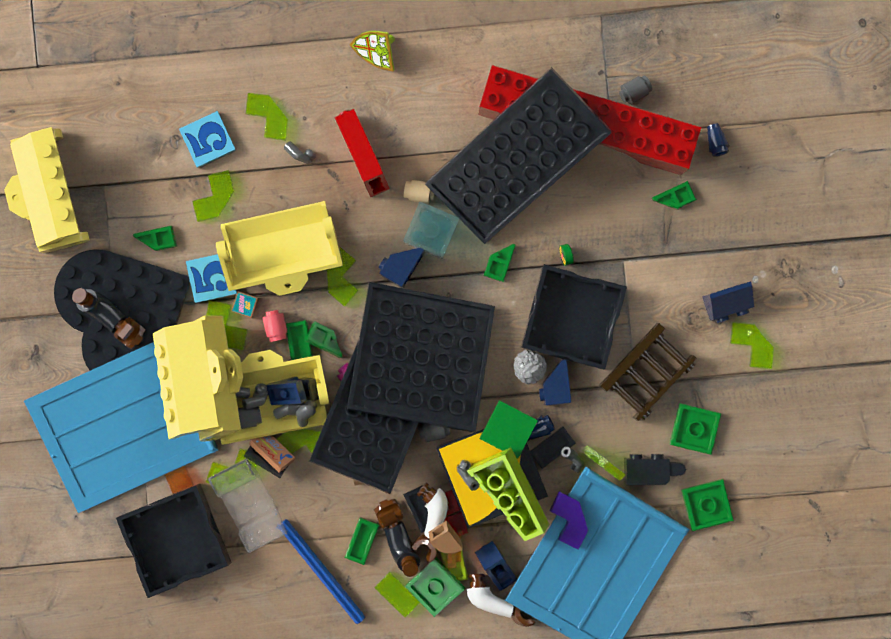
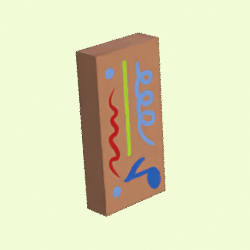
(272, 452)

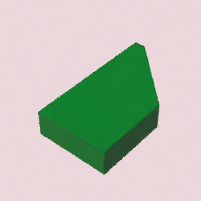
(676, 196)
(158, 238)
(499, 263)
(323, 338)

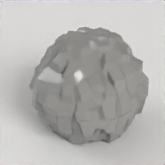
(529, 366)

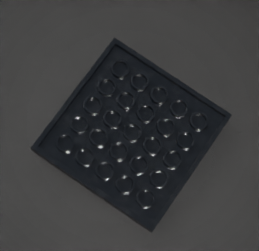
(421, 357)

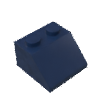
(400, 266)
(729, 301)

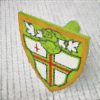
(375, 48)

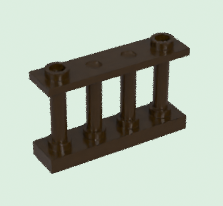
(640, 351)

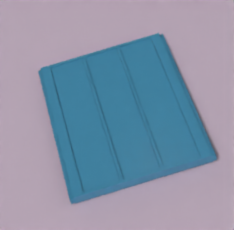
(111, 429)
(613, 572)

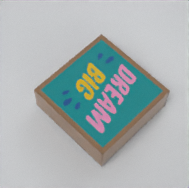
(244, 304)

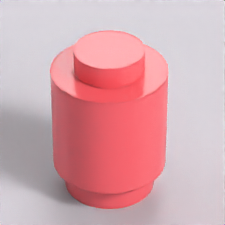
(275, 325)

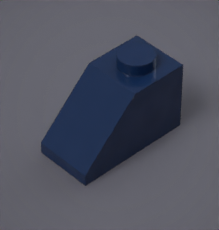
(556, 386)
(496, 566)

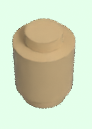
(418, 192)

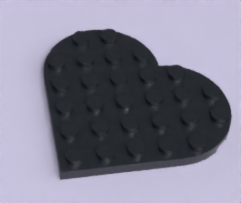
(136, 288)

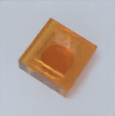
(179, 479)

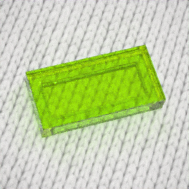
(397, 594)

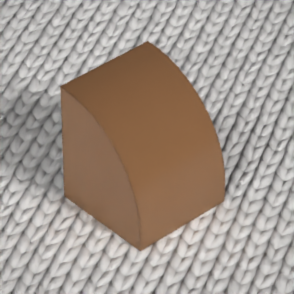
(445, 539)

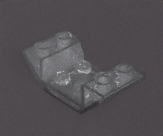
(248, 504)

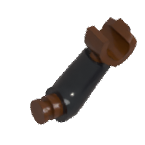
(105, 312)
(397, 537)

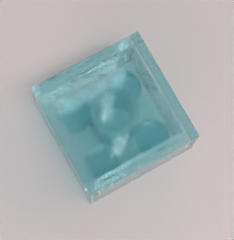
(431, 230)

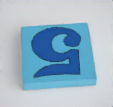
(207, 139)
(207, 279)

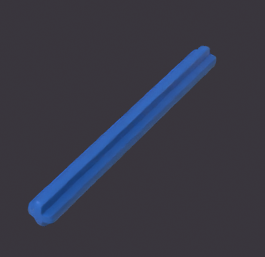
(323, 573)

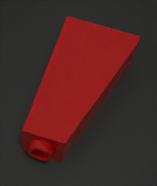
(362, 152)

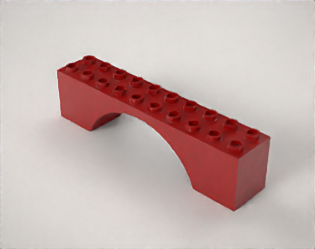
(635, 132)

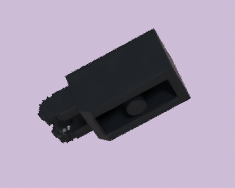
(650, 470)

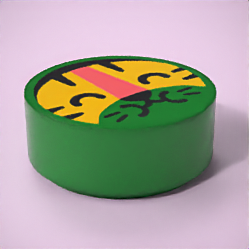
(566, 254)

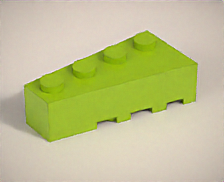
(511, 492)

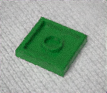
(508, 428)
(695, 429)
(707, 505)
(435, 587)

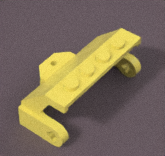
(42, 191)
(279, 248)
(273, 370)
(198, 379)

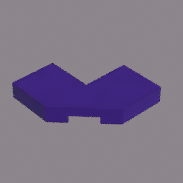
(576, 526)

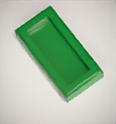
(296, 339)
(362, 541)

